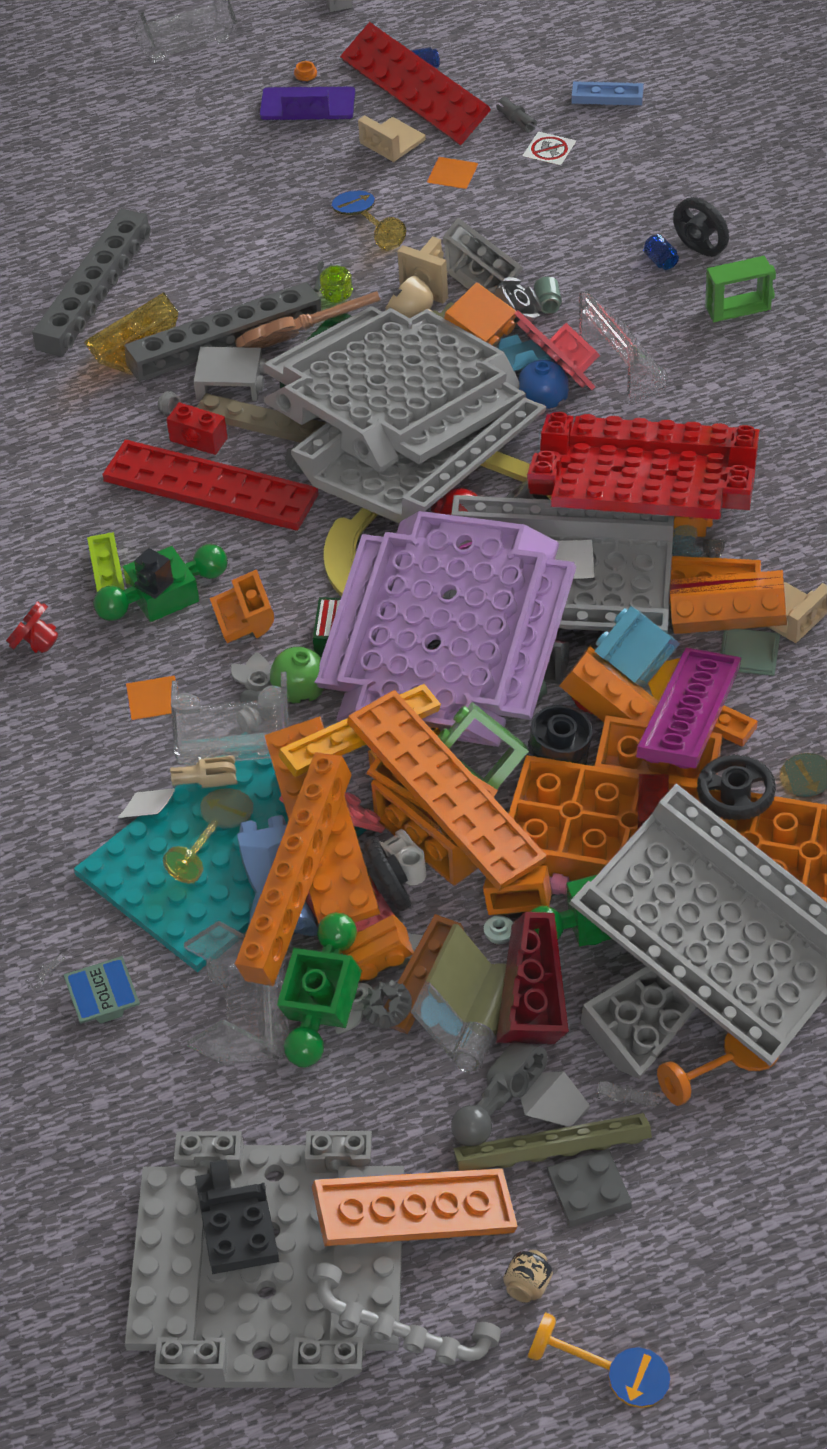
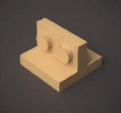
(427, 266)

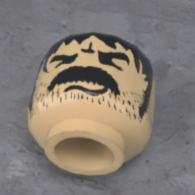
(527, 1275)

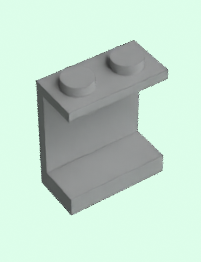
(229, 368)

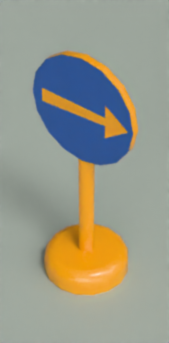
(634, 1375)

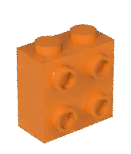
(482, 315)

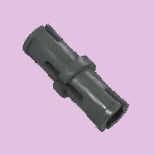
(516, 114)

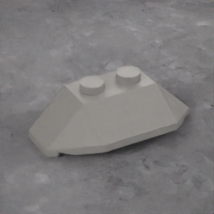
(475, 259)

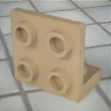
(390, 138)
(802, 611)

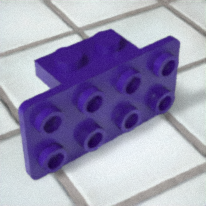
(307, 103)

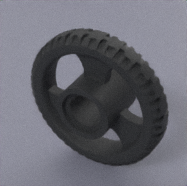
(696, 229)
(735, 786)
(387, 874)

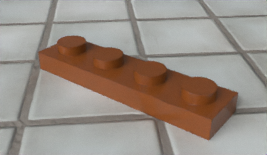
(422, 963)

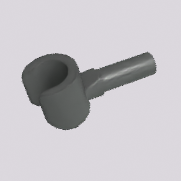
(317, 285)

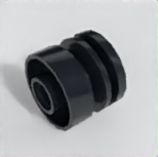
(560, 734)

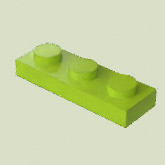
(105, 561)

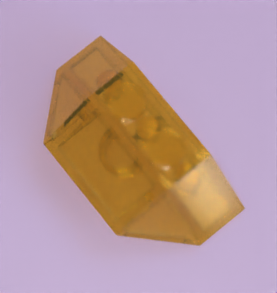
(144, 321)

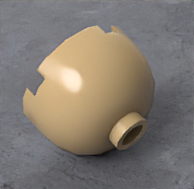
(413, 298)

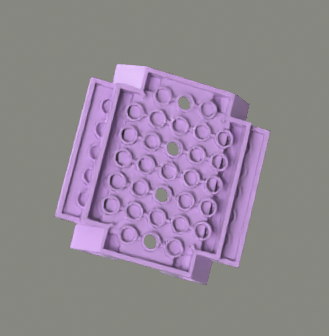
(490, 633)

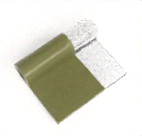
(462, 1001)

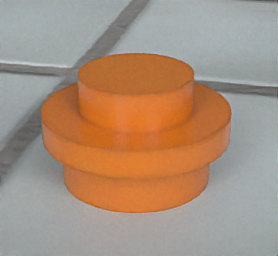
(305, 71)

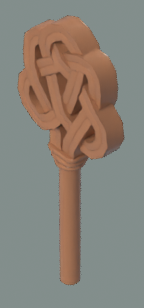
(288, 328)

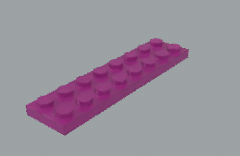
(689, 708)

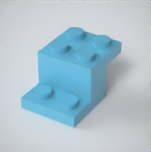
(636, 646)

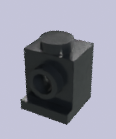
(153, 573)

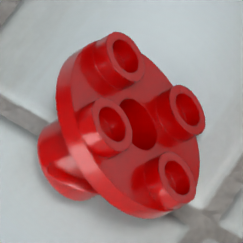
(35, 632)

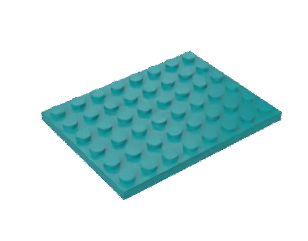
(134, 879)

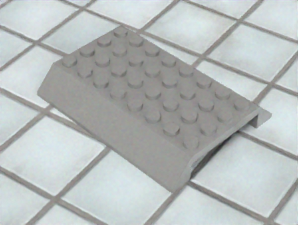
(405, 485)
(628, 556)
(716, 922)

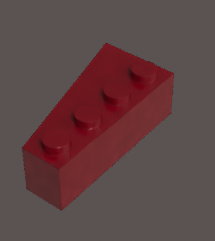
(533, 984)

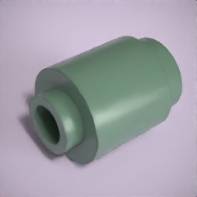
(549, 294)

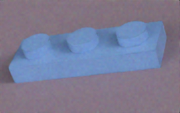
(607, 93)

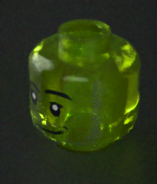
(336, 284)

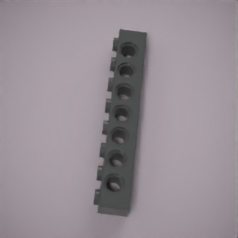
(91, 282)
(181, 344)

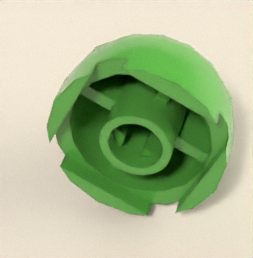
(302, 670)

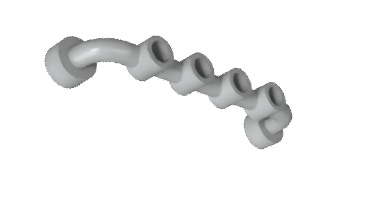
(385, 1325)

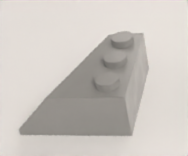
(636, 1020)

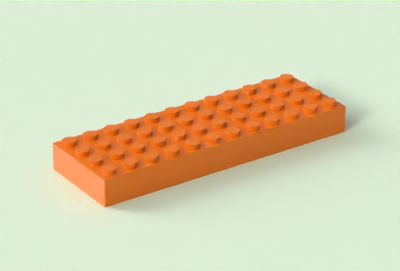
(590, 812)

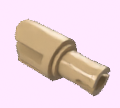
(207, 772)

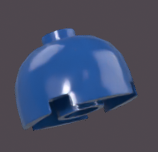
(544, 383)

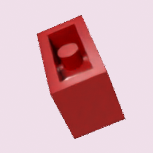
(197, 428)

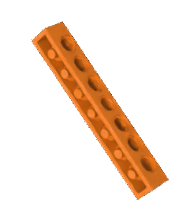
(293, 869)

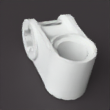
(409, 856)

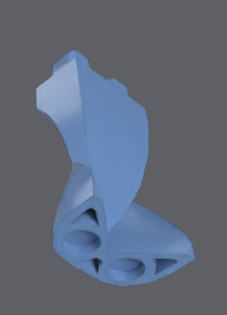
(257, 855)

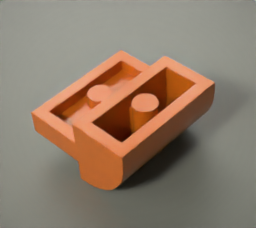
(243, 608)

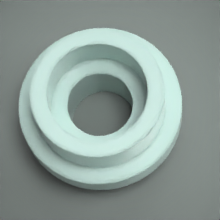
(498, 936)

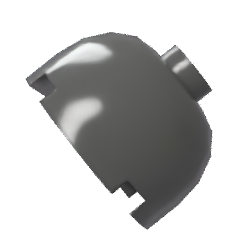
(519, 298)

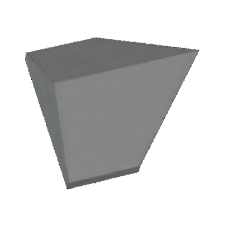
(555, 1100)

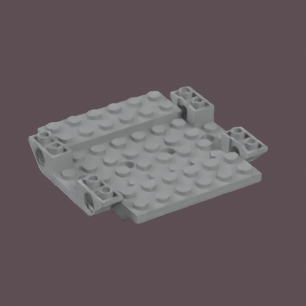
(395, 384)
(215, 1322)

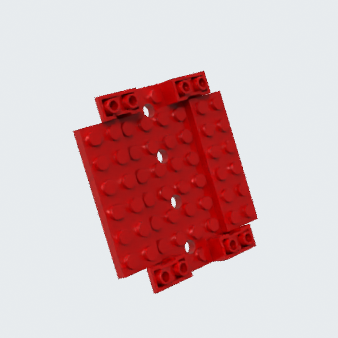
(644, 465)

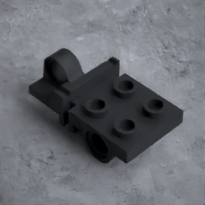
(235, 1222)

